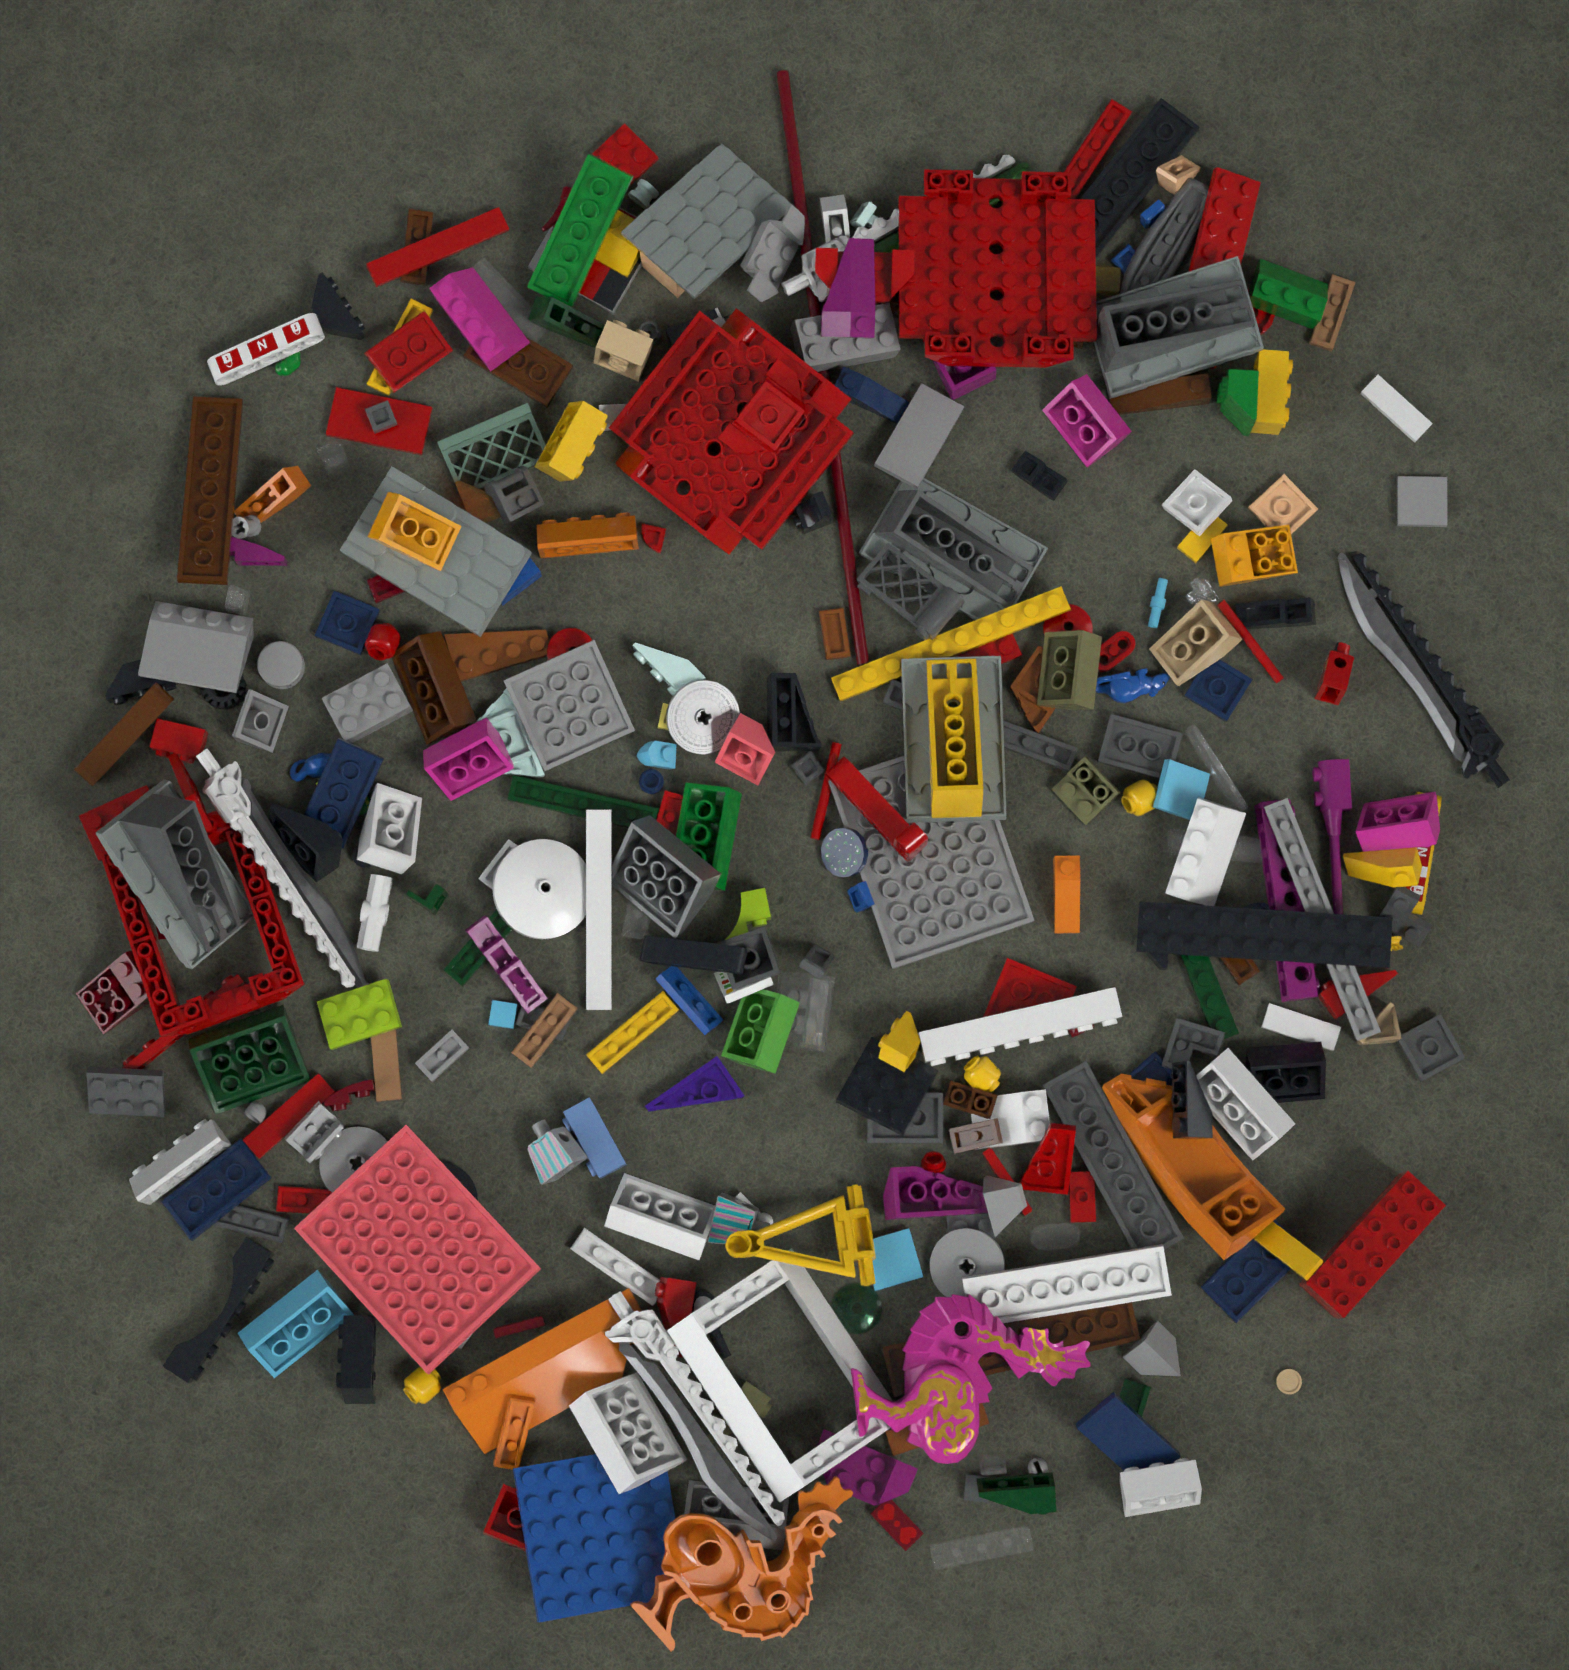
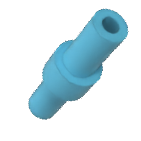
(1157, 603)

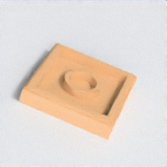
(1283, 505)

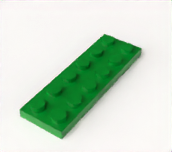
(580, 230)

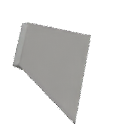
(1003, 1201)
(1155, 1353)

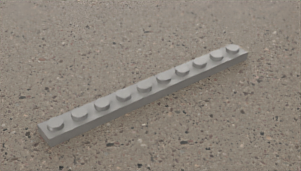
(1315, 900)

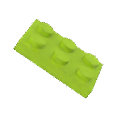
(359, 1014)

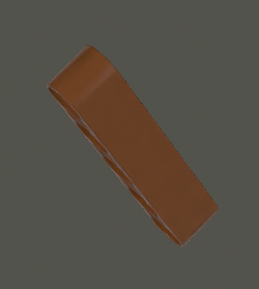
(124, 734)

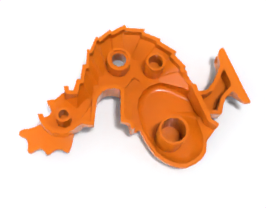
(731, 1574)

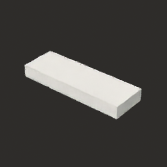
(1396, 408)
(1300, 1026)

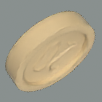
(1289, 1381)

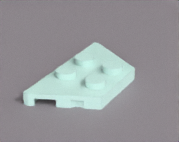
(512, 731)

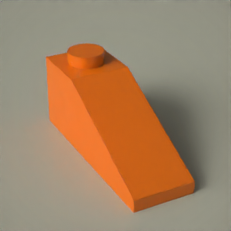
(275, 494)
(1066, 894)

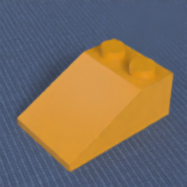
(414, 531)

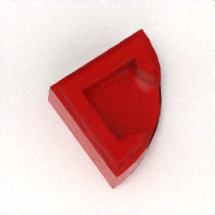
(653, 537)

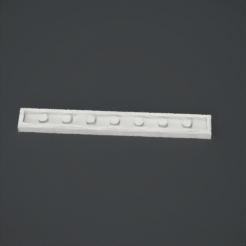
(598, 909)

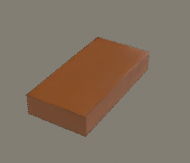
(834, 634)

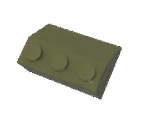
(1069, 670)

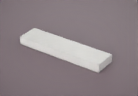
(616, 1265)

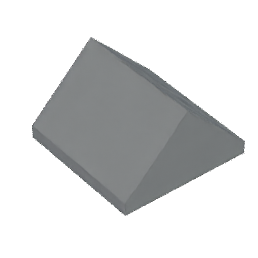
(260, 721)

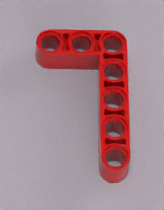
(904, 838)

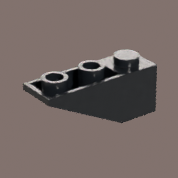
(1190, 1108)

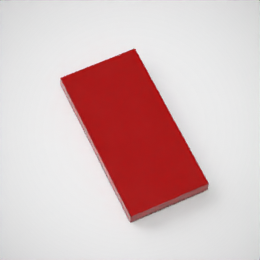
(350, 422)

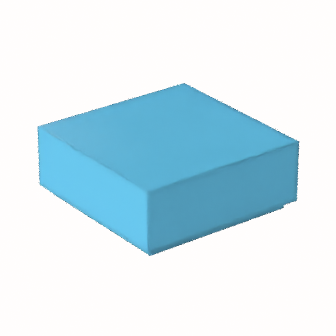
(503, 1014)

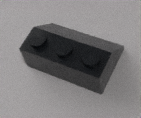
(1289, 1070)

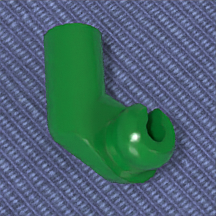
(288, 365)

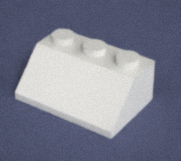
(1160, 1487)

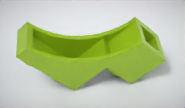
(753, 911)

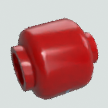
(382, 641)

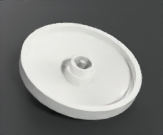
(519, 891)

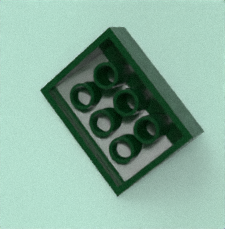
(249, 1059)

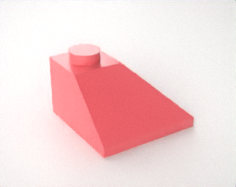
(746, 750)

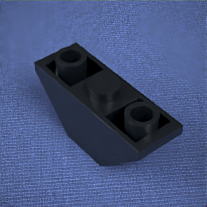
(334, 311)
(129, 684)

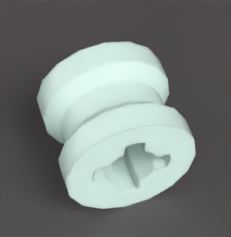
(643, 194)

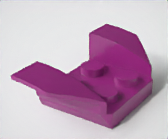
(871, 1474)

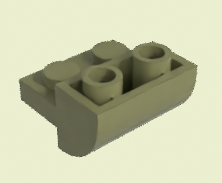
(1086, 790)

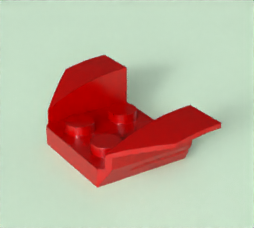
(891, 270)
(767, 414)

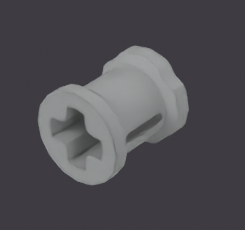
(246, 526)

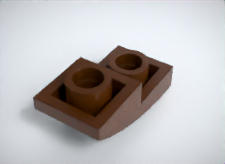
(970, 1100)

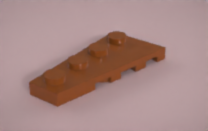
(494, 650)

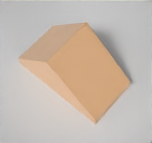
(1175, 173)

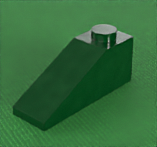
(565, 321)
(1022, 1492)

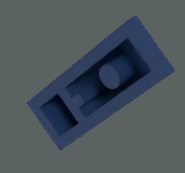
(871, 395)

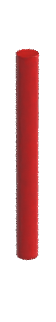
(1250, 641)
(825, 793)

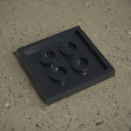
(884, 1091)

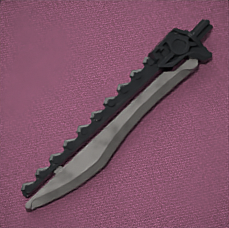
(1473, 728)

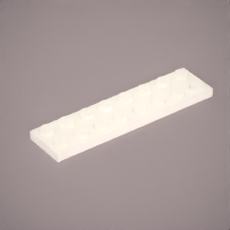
(1072, 1284)

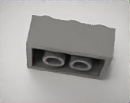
(367, 704)

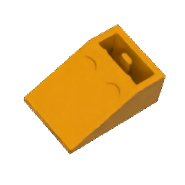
(1253, 555)

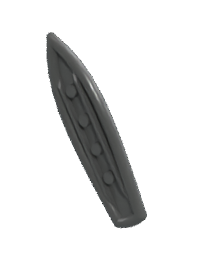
(1168, 238)

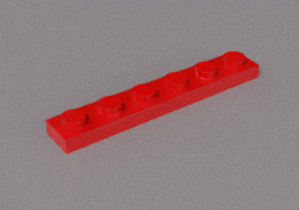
(154, 1048)

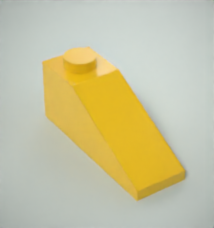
(1385, 867)

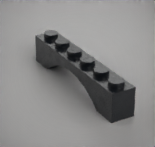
(248, 1265)

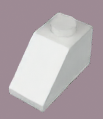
(834, 217)

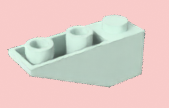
(668, 667)

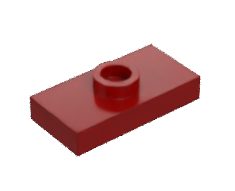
(1082, 1197)

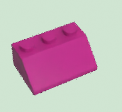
(1086, 420)
(467, 759)
(1399, 823)

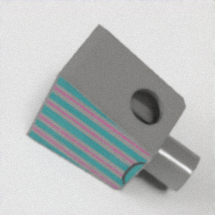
(554, 1152)
(733, 1216)

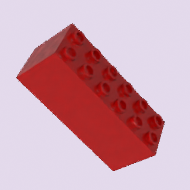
(1373, 1244)

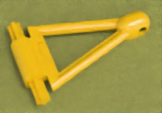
(852, 1236)

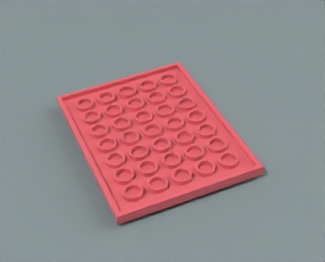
(417, 1249)

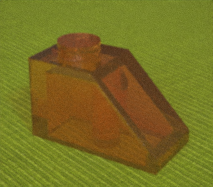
(477, 502)

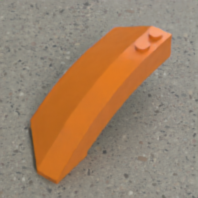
(549, 1368)

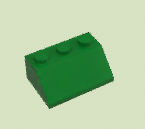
(1288, 294)
(1239, 398)

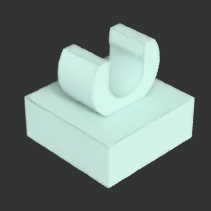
(864, 216)

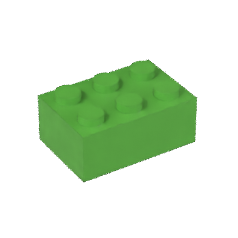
(760, 1030)

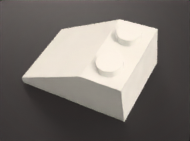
(390, 829)
(1021, 1117)

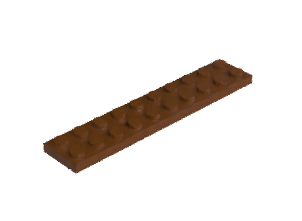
(1100, 1326)

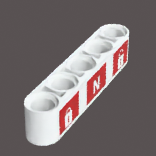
(266, 349)

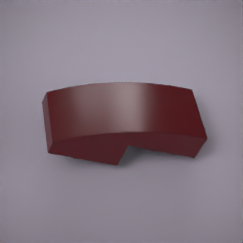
(343, 1097)

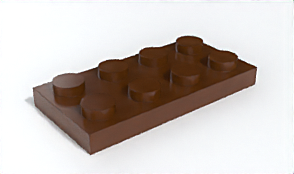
(530, 371)

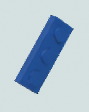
(689, 999)

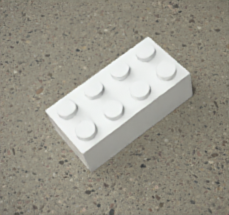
(1242, 1105)

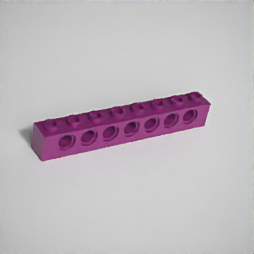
(1276, 888)

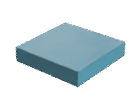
(1180, 788)
(895, 1260)

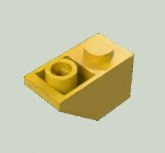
(901, 1044)

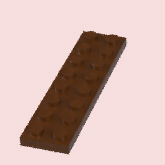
(210, 491)

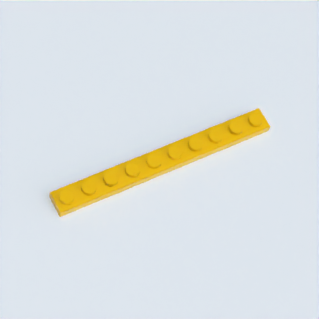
(953, 642)

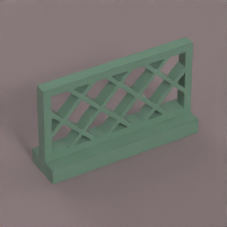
(487, 429)

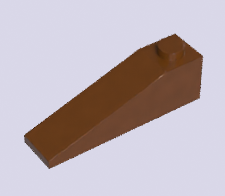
(1171, 394)

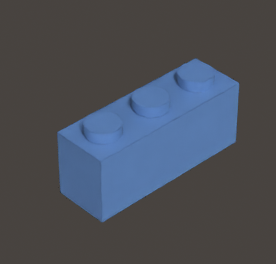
(593, 1138)

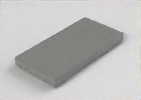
(919, 436)

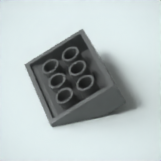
(662, 875)

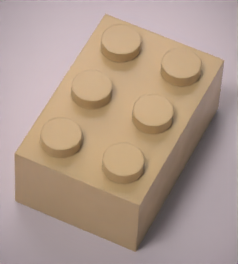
(623, 350)

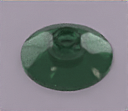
(870, 1303)

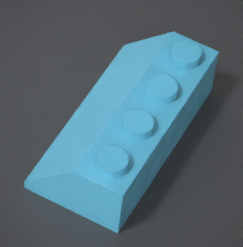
(295, 1324)

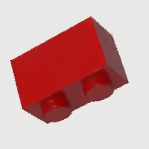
(179, 738)

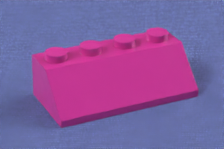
(479, 317)

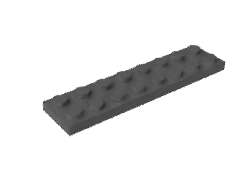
(1112, 1159)

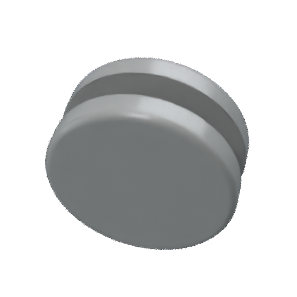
(281, 665)

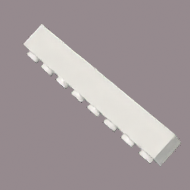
(1020, 1025)

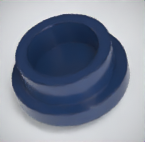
(651, 781)

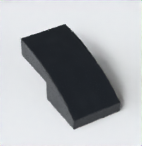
(1039, 476)

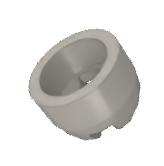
(256, 1112)
(1042, 1463)

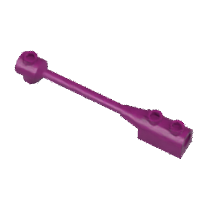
(1333, 799)

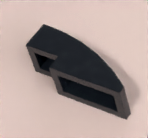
(1277, 613)

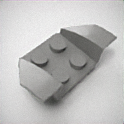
(773, 252)

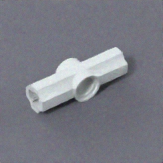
(374, 913)

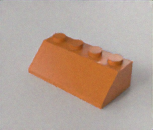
(587, 536)

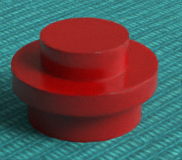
(933, 1162)

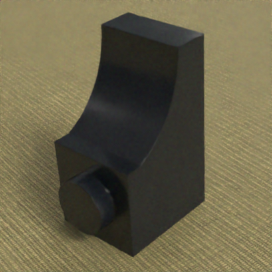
(812, 513)

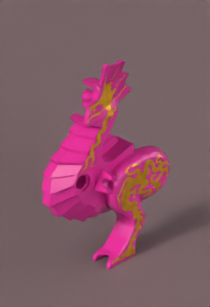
(946, 1380)

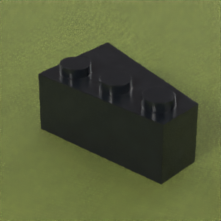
(787, 715)
(357, 1359)

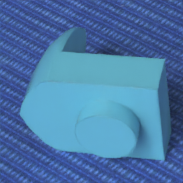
(658, 754)

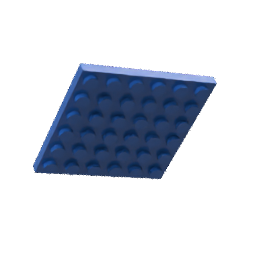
(586, 1540)

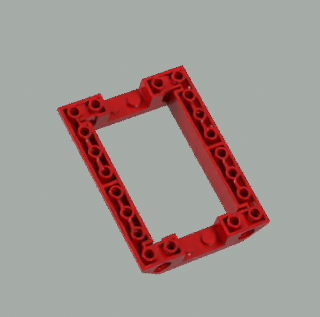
(199, 1013)

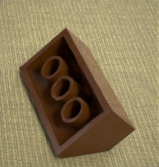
(433, 687)

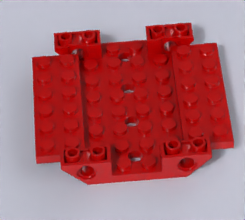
(1042, 271)
(691, 403)

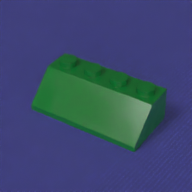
(709, 824)

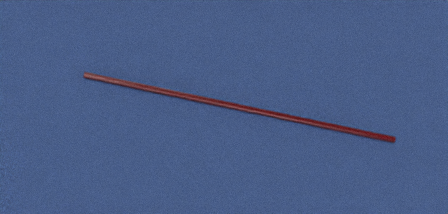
(815, 310)

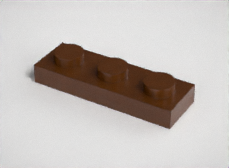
(418, 228)

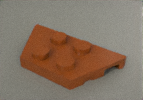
(1026, 689)

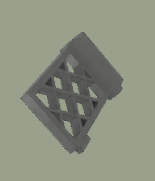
(937, 609)

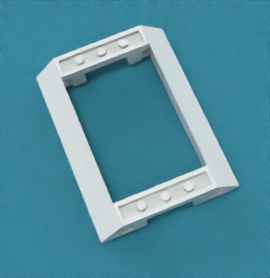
(731, 1402)

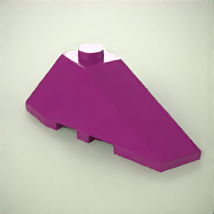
(925, 1194)

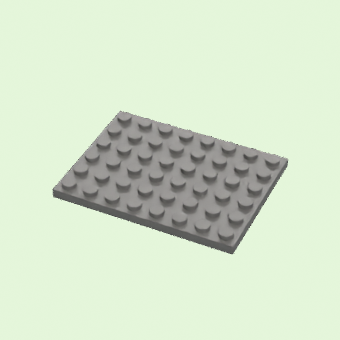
(949, 892)

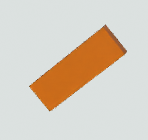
(514, 1432)

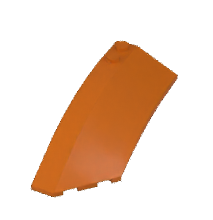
(1195, 1174)

